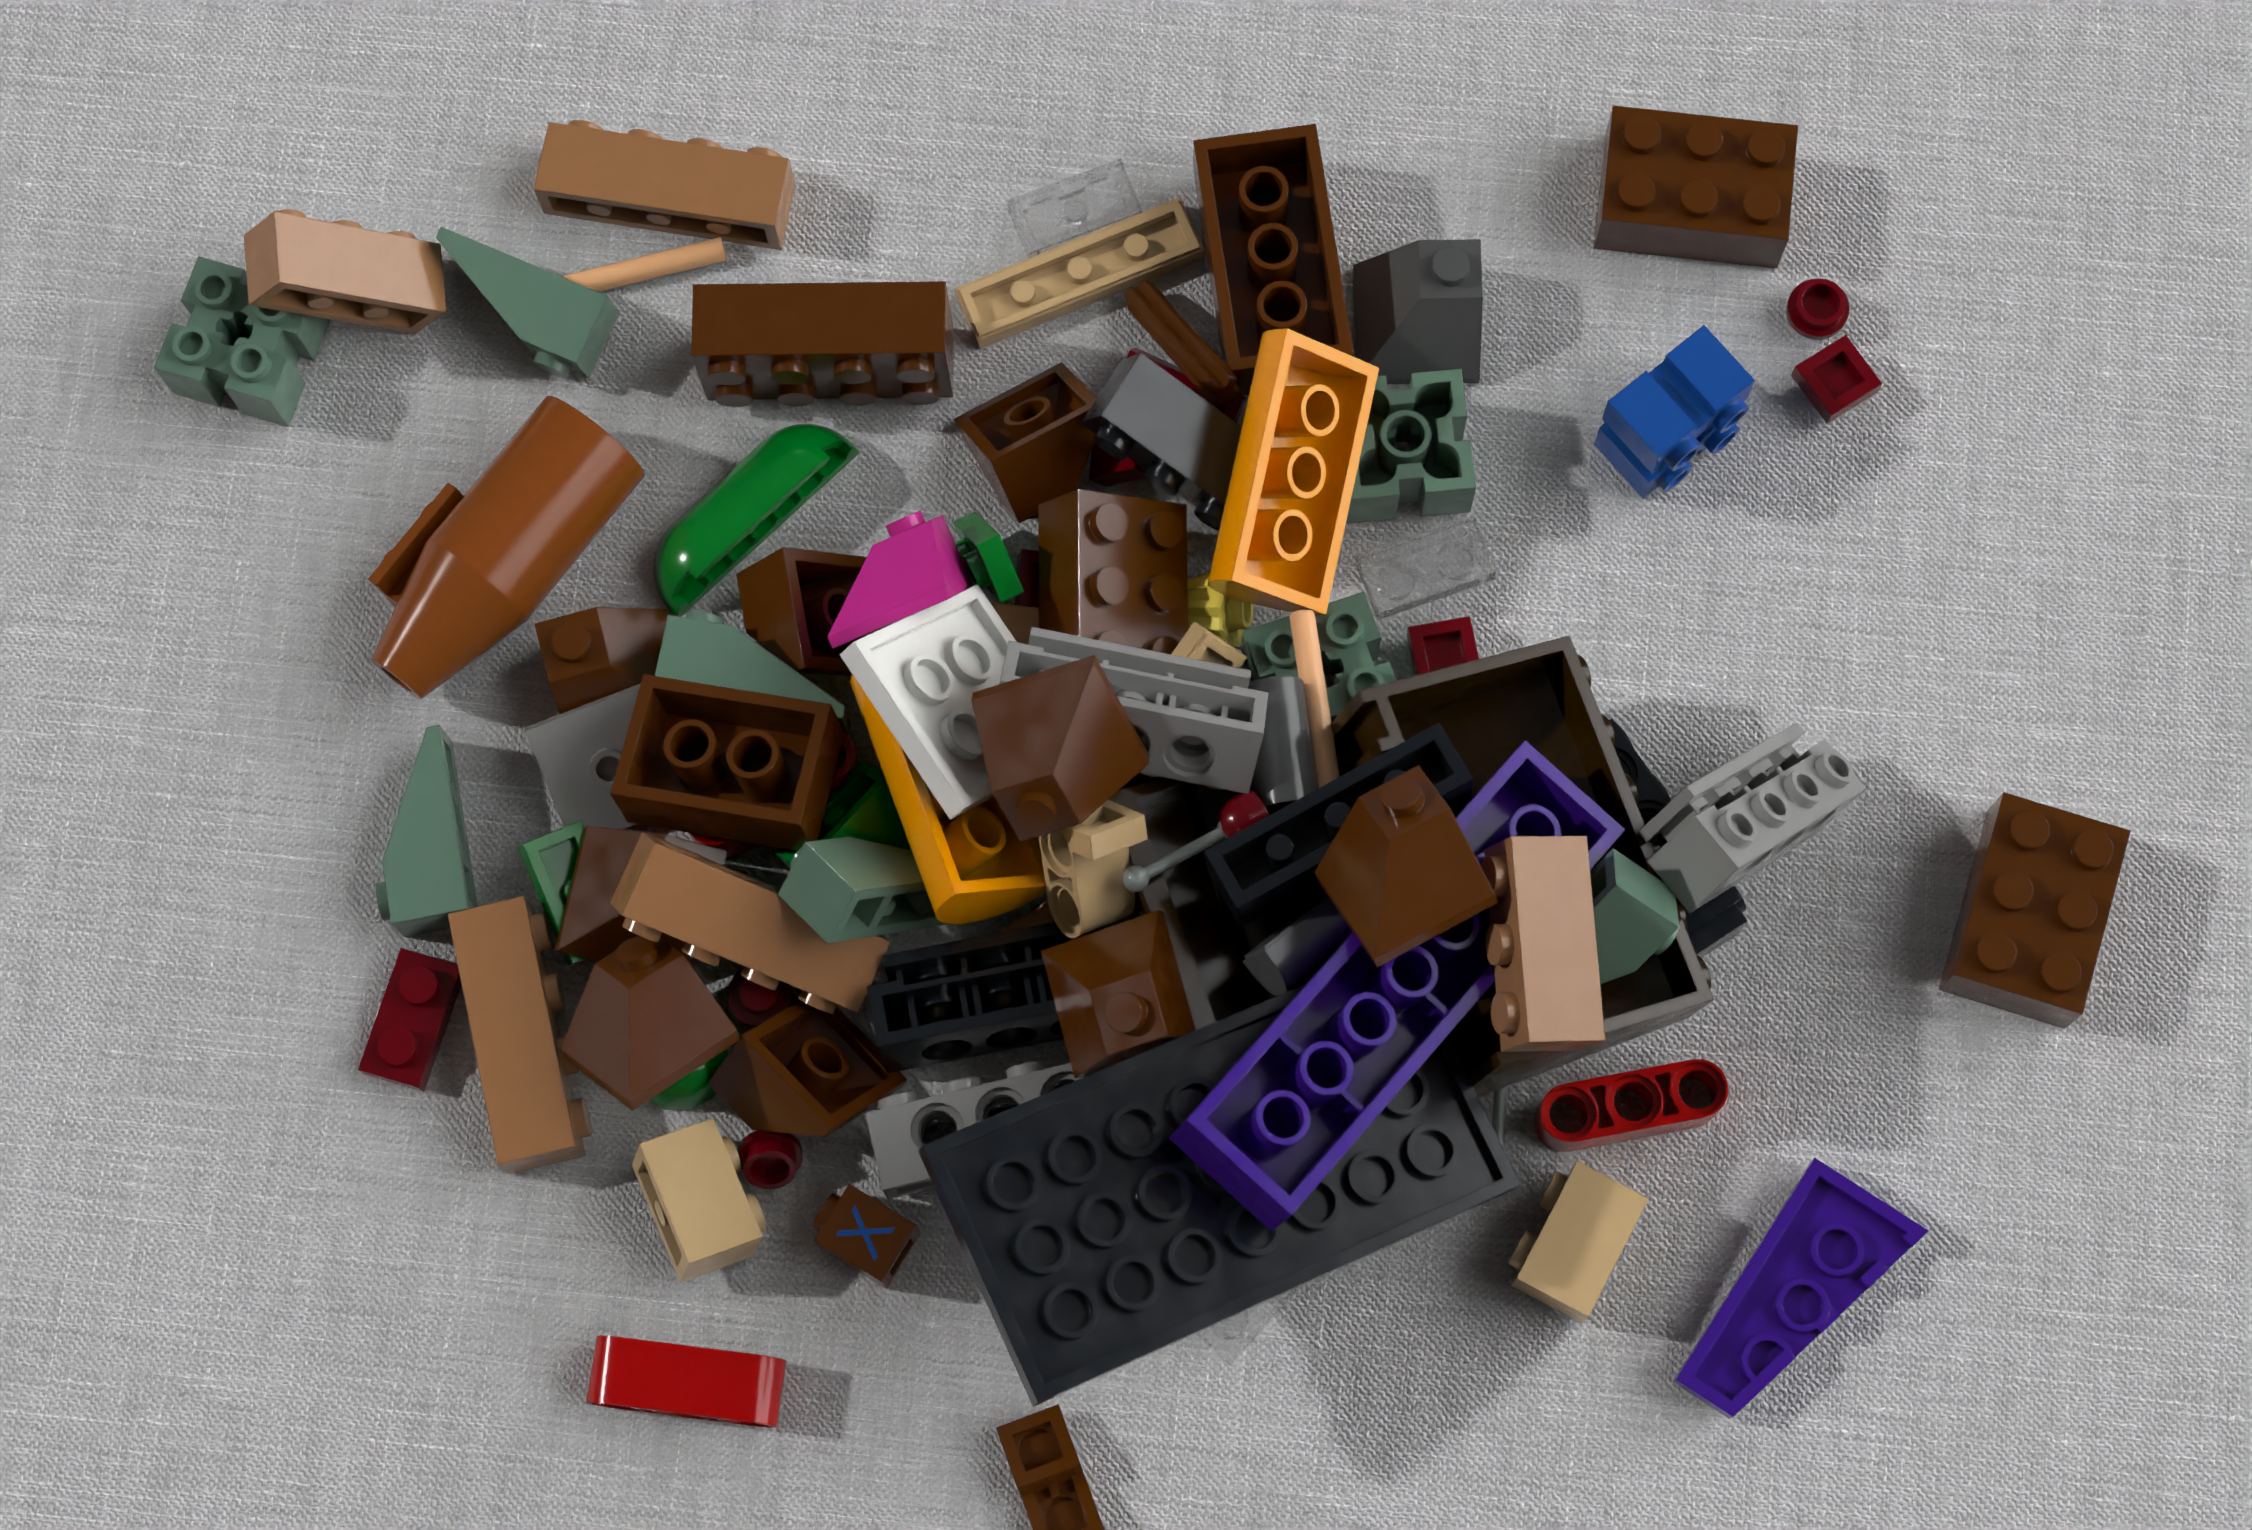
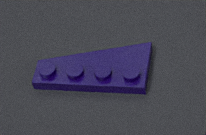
(1803, 1274)

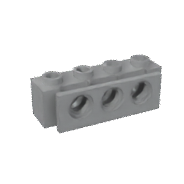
(1187, 711)
(1748, 815)
(903, 1120)

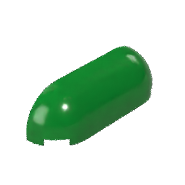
(745, 510)

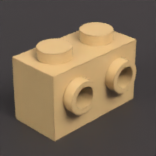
(699, 1199)
(1578, 1240)

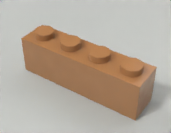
(665, 184)
(743, 921)
(518, 1034)

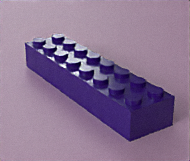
(1367, 1029)

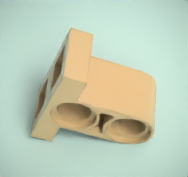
(1087, 869)

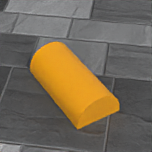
(1293, 474)
(968, 863)

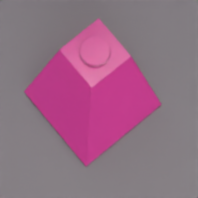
(902, 577)

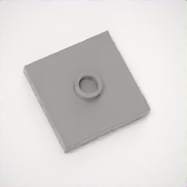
(581, 756)

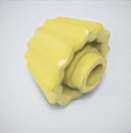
(1217, 612)

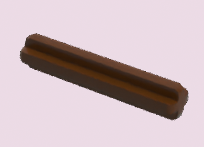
(1182, 343)

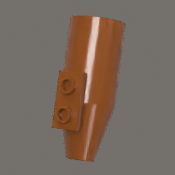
(491, 557)

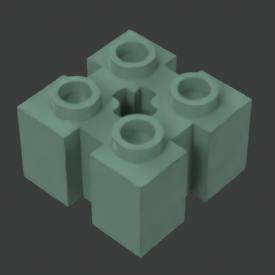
(237, 347)
(1439, 468)
(1347, 647)

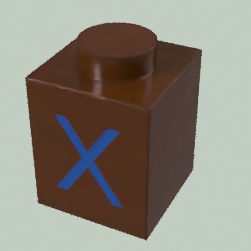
(865, 1234)

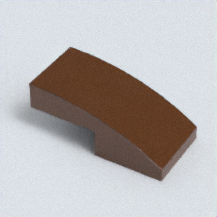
(1049, 1472)

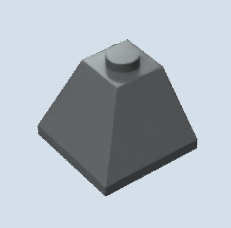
(1420, 309)

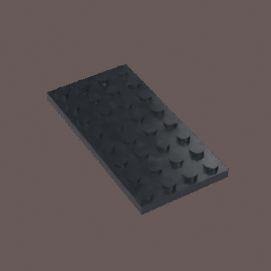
(1117, 1243)

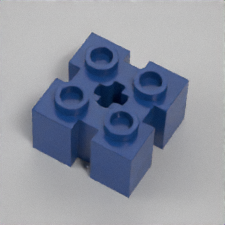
(1675, 413)

